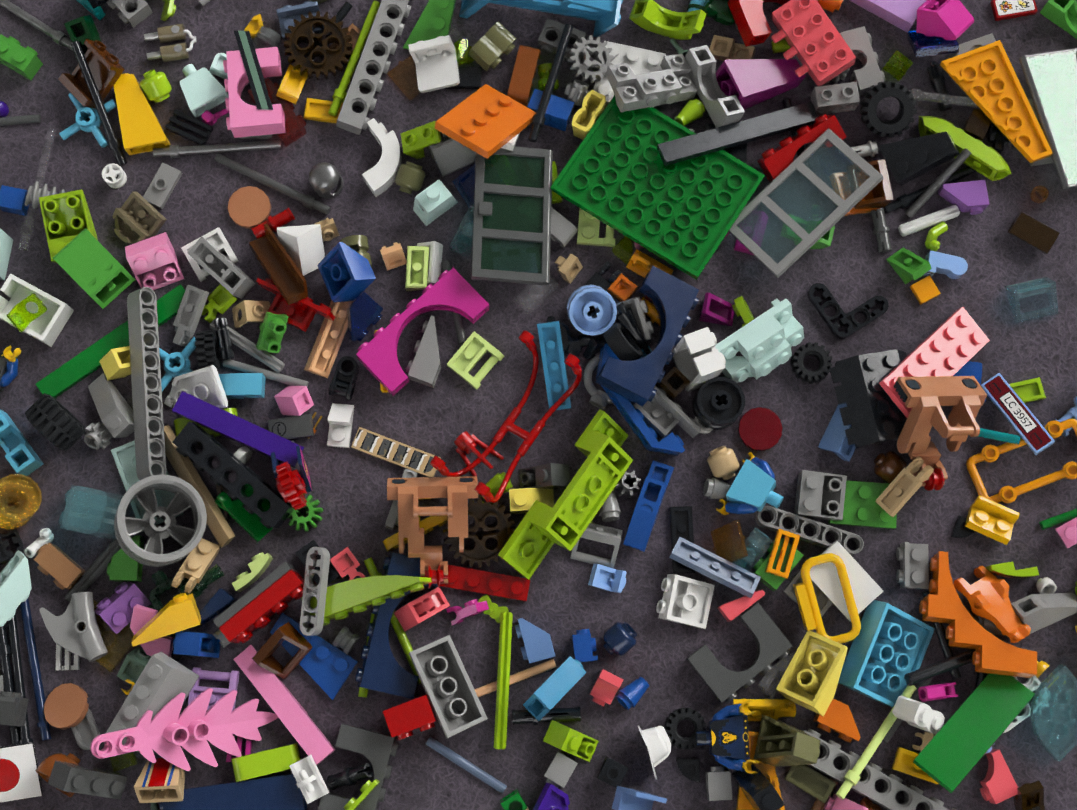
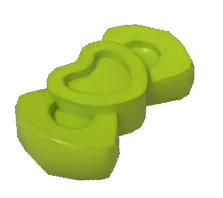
(494, 610)

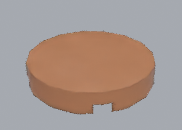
(249, 207)
(66, 706)

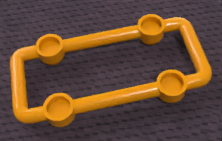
(1007, 493)

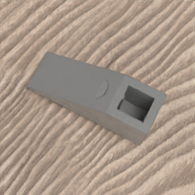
(426, 362)
(1044, 609)

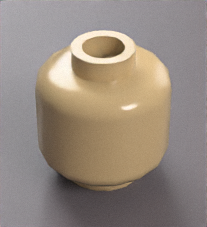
(723, 462)

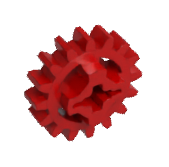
(291, 486)

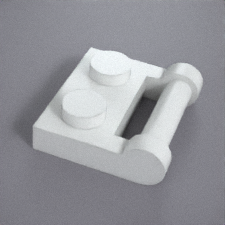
(216, 239)

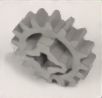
(584, 52)

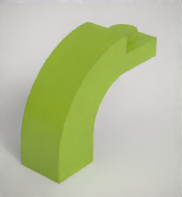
(666, 22)

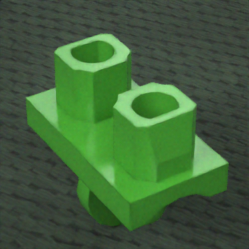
(272, 332)

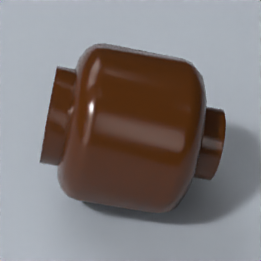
(889, 466)

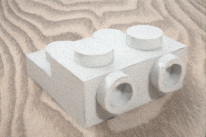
(685, 601)

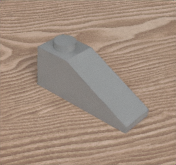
(221, 268)
(112, 407)

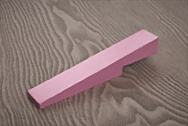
(285, 707)

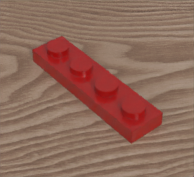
(487, 583)

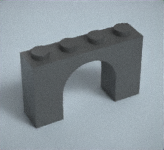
(770, 646)
(378, 750)

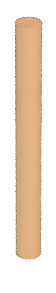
(517, 677)

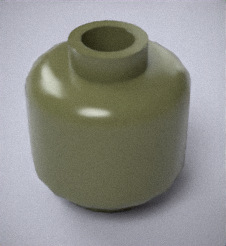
(410, 177)

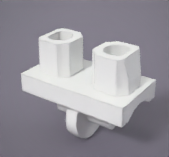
(309, 779)

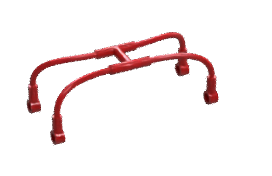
(508, 425)

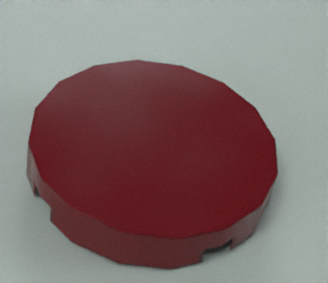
(760, 429)

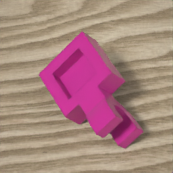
(471, 609)

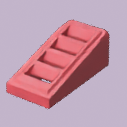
(736, 607)

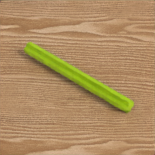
(503, 679)

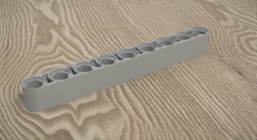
(145, 349)

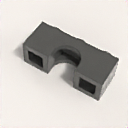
(86, 781)

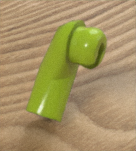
(931, 240)

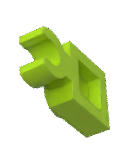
(219, 302)

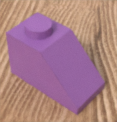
(968, 196)

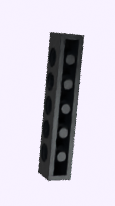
(186, 446)

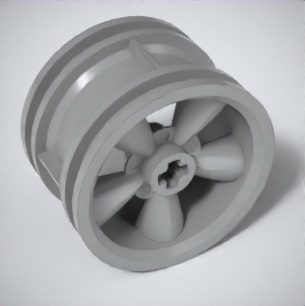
(144, 492)

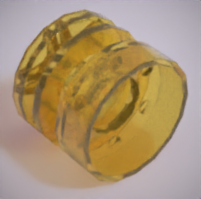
(24, 494)

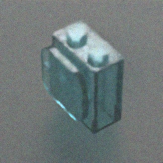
(90, 512)

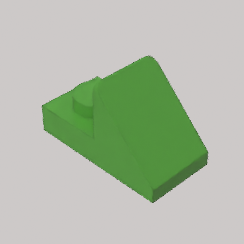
(908, 265)

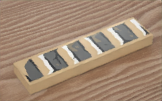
(394, 452)

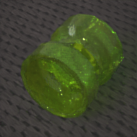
(543, 72)

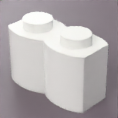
(918, 714)

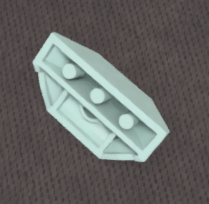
(14, 586)

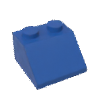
(345, 273)

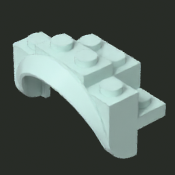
(762, 342)

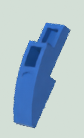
(648, 506)

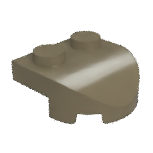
(137, 219)

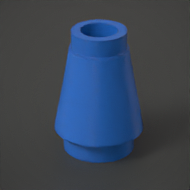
(632, 693)

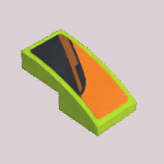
(1008, 570)

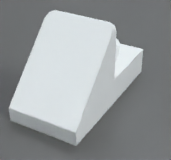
(340, 425)

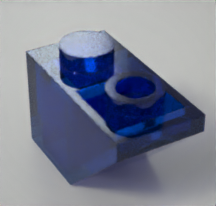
(361, 314)

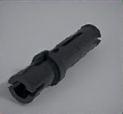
(574, 714)

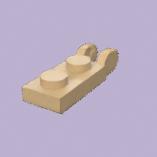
(903, 487)
(196, 564)

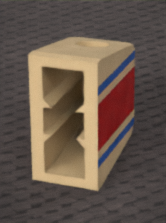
(160, 782)

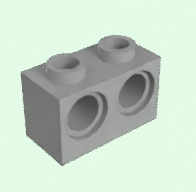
(124, 7)
(835, 98)

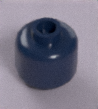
(619, 638)

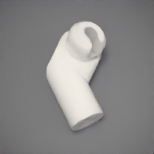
(45, 537)

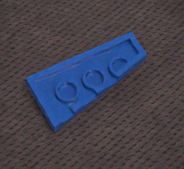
(324, 662)

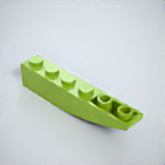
(366, 591)

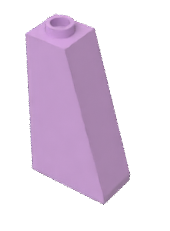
(897, 12)

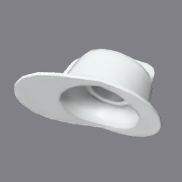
(657, 744)

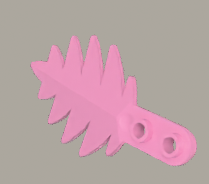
(189, 730)

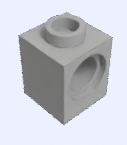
(560, 770)
(718, 784)

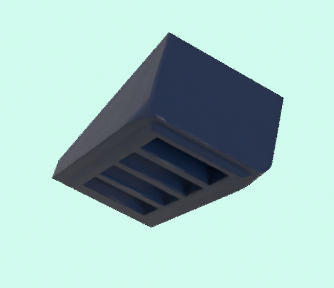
(216, 605)

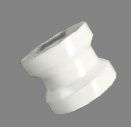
(110, 173)

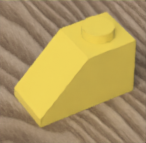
(116, 363)
(523, 498)

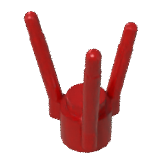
(466, 443)

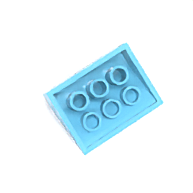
(885, 651)

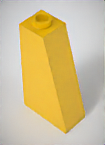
(137, 120)

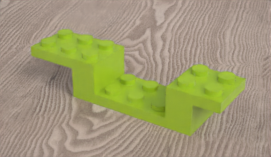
(578, 503)

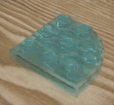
(1055, 712)

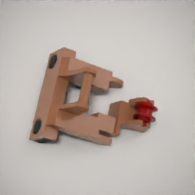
(925, 398)
(407, 492)

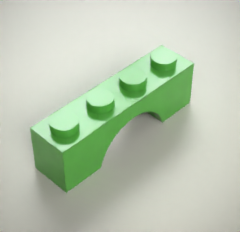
(1063, 14)

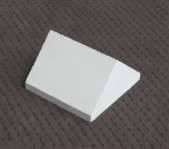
(303, 245)

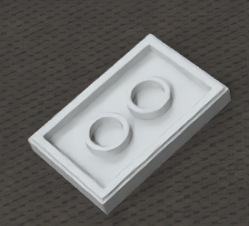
(827, 579)

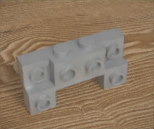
(652, 88)

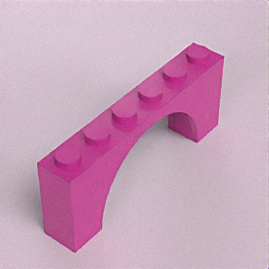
(447, 294)

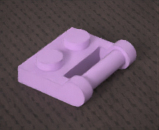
(218, 693)

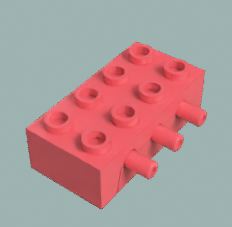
(812, 40)

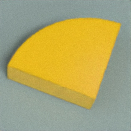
(254, 25)

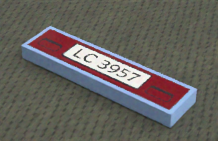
(1017, 414)

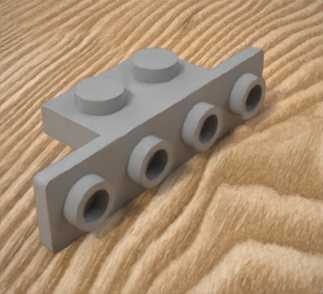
(664, 415)

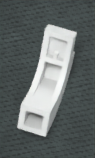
(384, 172)

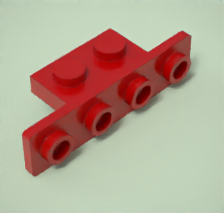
(299, 313)

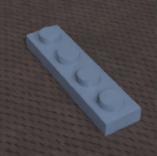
(715, 567)

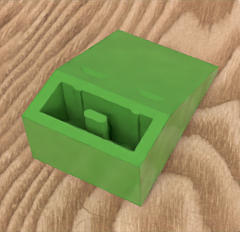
(94, 268)

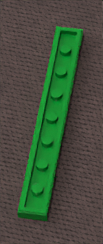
(88, 360)

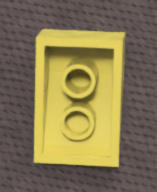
(813, 673)

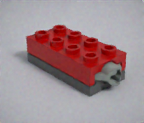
(259, 605)

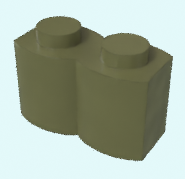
(492, 47)

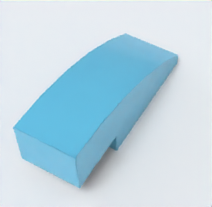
(243, 385)

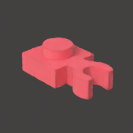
(345, 564)

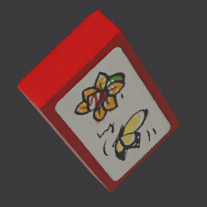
(1012, 8)

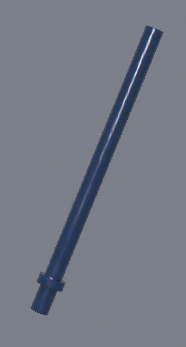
(35, 669)

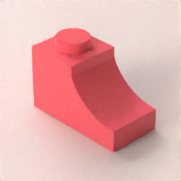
(421, 609)
(605, 687)
(999, 782)

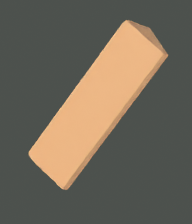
(323, 349)

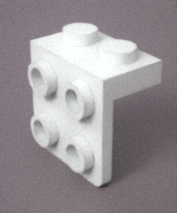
(435, 63)

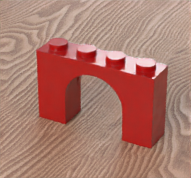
(751, 20)

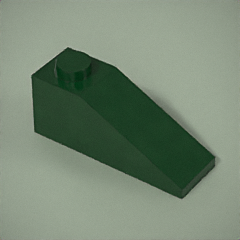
(82, 29)

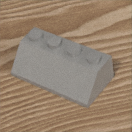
(448, 686)
(155, 687)

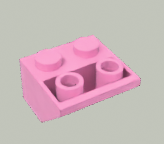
(154, 262)

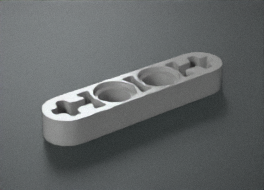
(311, 590)

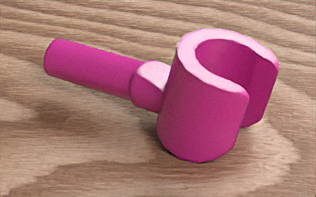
(210, 118)

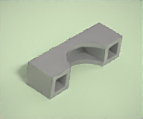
(720, 107)

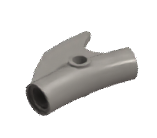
(68, 631)

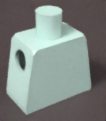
(201, 90)
(434, 201)

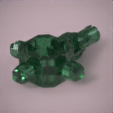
(160, 579)

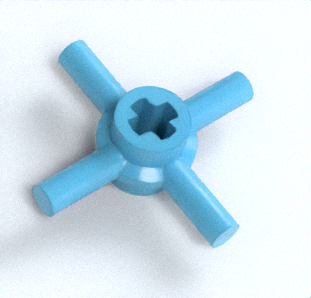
(87, 126)
(176, 357)

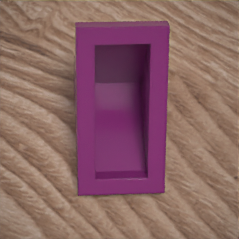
(716, 310)

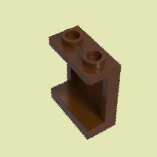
(104, 70)

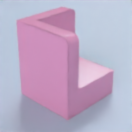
(294, 400)

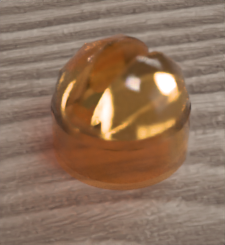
(1043, 191)

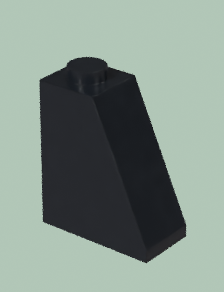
(758, 790)

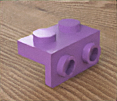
(118, 608)

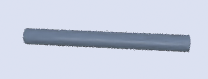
(465, 764)

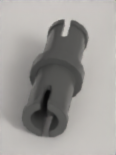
(881, 230)

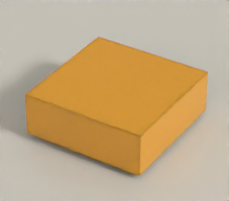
(925, 290)

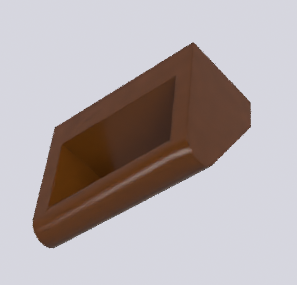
(881, 192)
(267, 661)

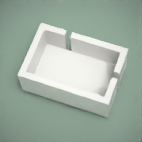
(49, 324)
(698, 358)

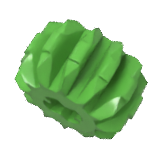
(312, 515)

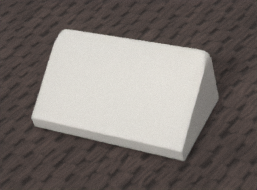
(435, 260)

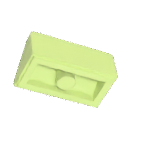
(417, 268)

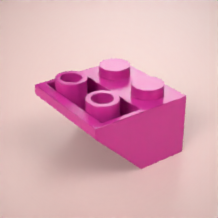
(943, 19)

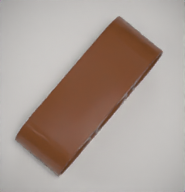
(523, 74)

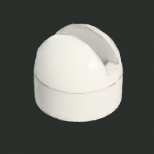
(1048, 583)

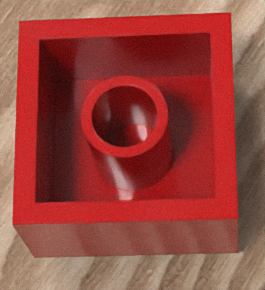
(410, 716)

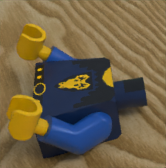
(729, 737)

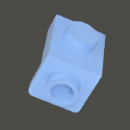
(607, 578)

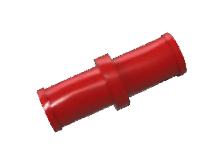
(273, 222)

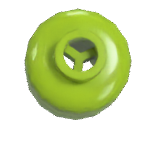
(155, 86)

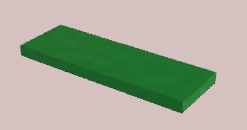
(973, 729)

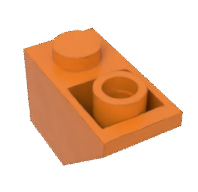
(839, 719)

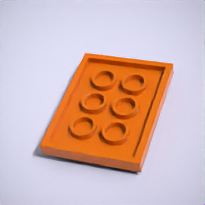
(485, 121)

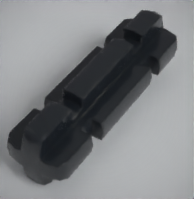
(223, 338)

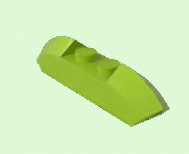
(983, 158)

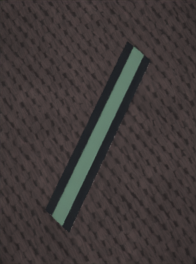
(253, 70)

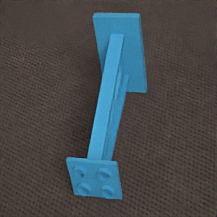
(604, 12)

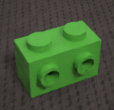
(19, 58)

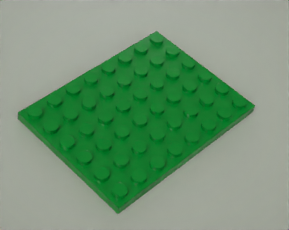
(669, 209)

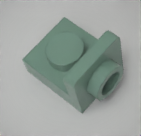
(133, 665)

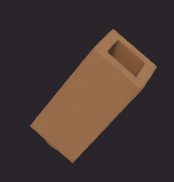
(59, 565)

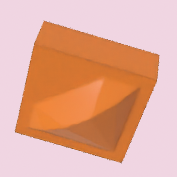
(622, 288)

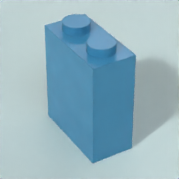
(554, 688)

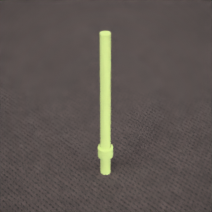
(852, 776)

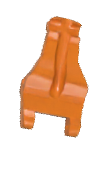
(991, 601)

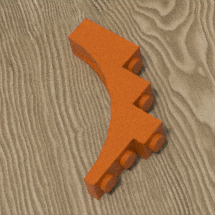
(964, 631)

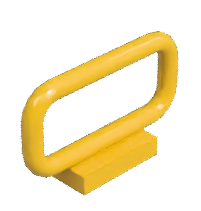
(808, 603)

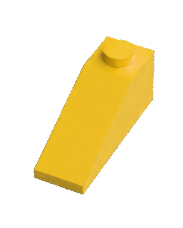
(174, 617)

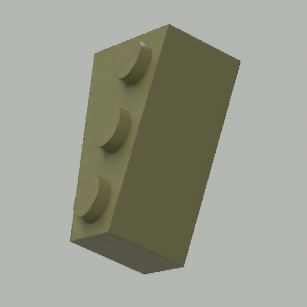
(784, 744)

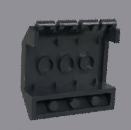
(868, 407)

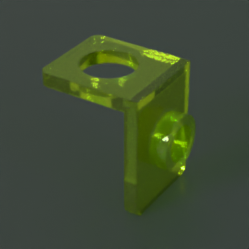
(21, 316)

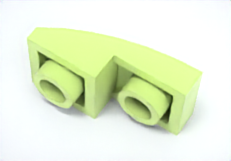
(258, 566)

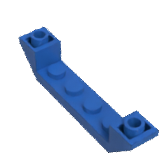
(671, 444)

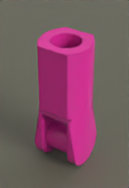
(937, 692)

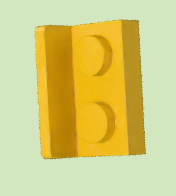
(991, 519)

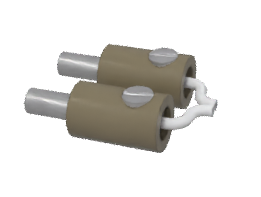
(170, 34)

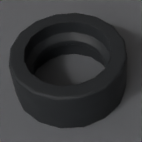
(622, 343)

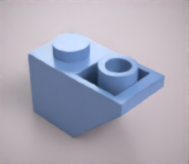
(536, 642)

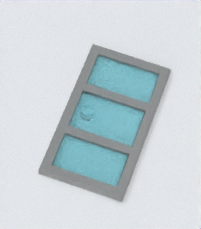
(804, 202)

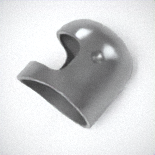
(324, 178)

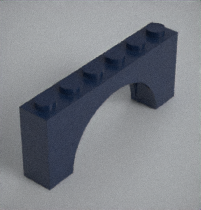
(638, 377)
(379, 667)

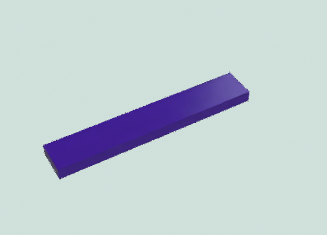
(236, 428)

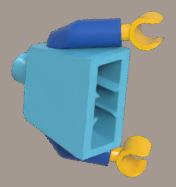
(751, 489)

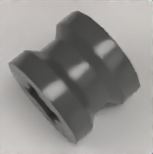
(346, 640)

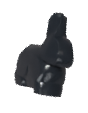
(571, 344)

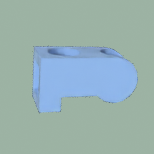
(946, 264)

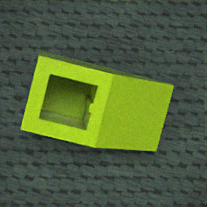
(570, 741)

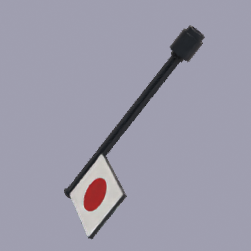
(18, 772)

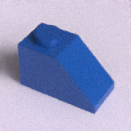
(196, 644)

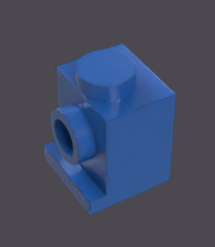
(584, 646)

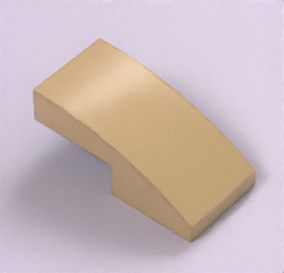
(726, 48)

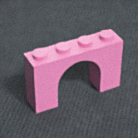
(244, 118)

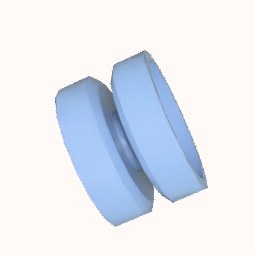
(597, 321)

